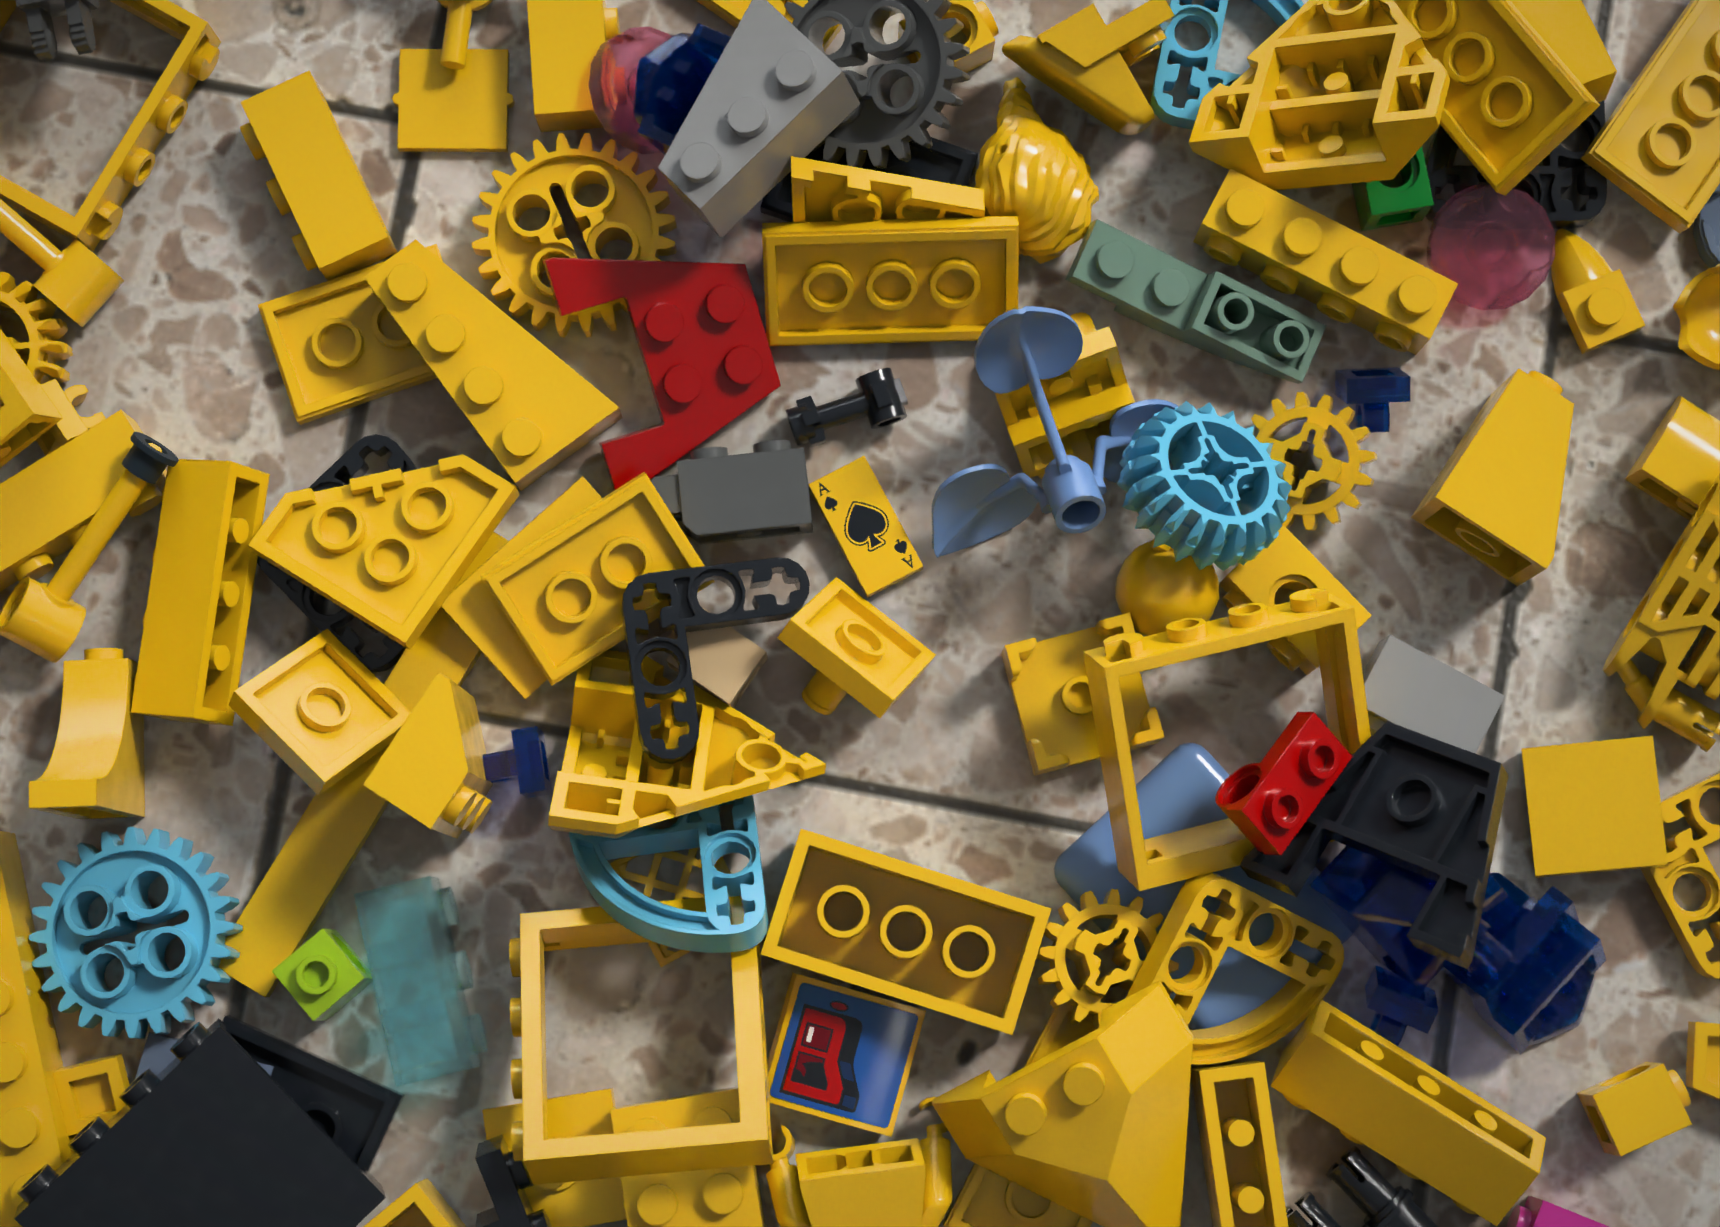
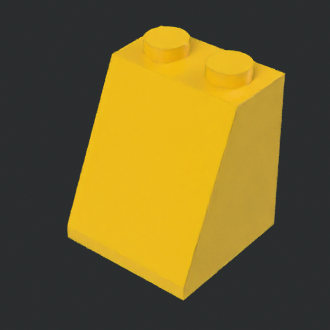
(1506, 479)

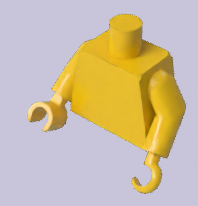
(865, 1184)

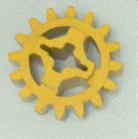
(1317, 432)
(1080, 945)

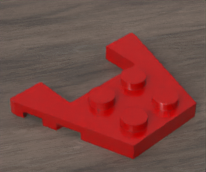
(696, 342)

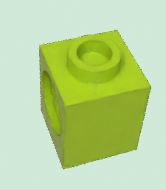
(323, 974)

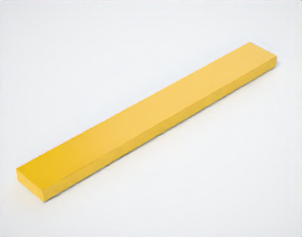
(339, 818)

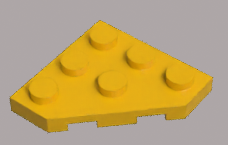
(388, 539)

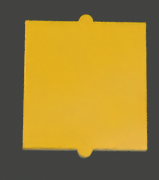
(453, 107)

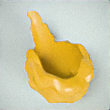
(1035, 176)

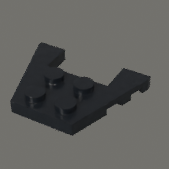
(1417, 809)

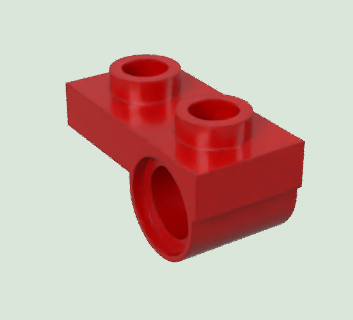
(1280, 793)

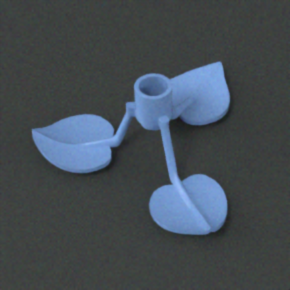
(983, 498)

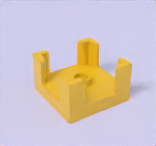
(1055, 698)

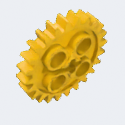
(518, 254)

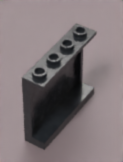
(202, 1149)

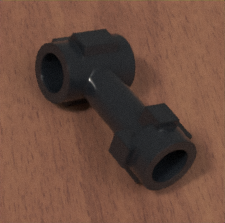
(879, 399)

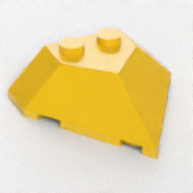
(1327, 99)
(616, 788)
(1093, 1120)

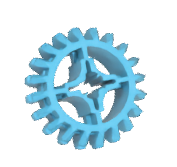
(1198, 498)

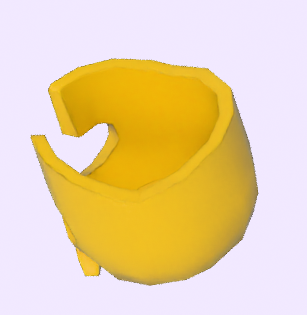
(1164, 590)

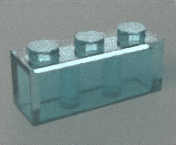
(420, 979)

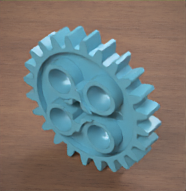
(148, 987)

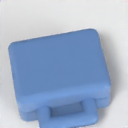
(1171, 799)

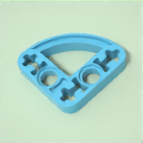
(1200, 82)
(674, 926)

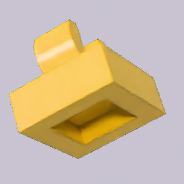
(72, 423)

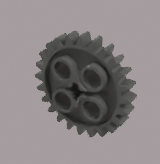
(876, 123)

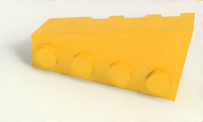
(500, 376)

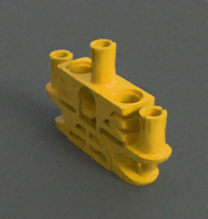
(1667, 625)

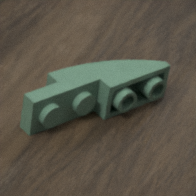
(1194, 305)

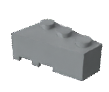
(758, 108)

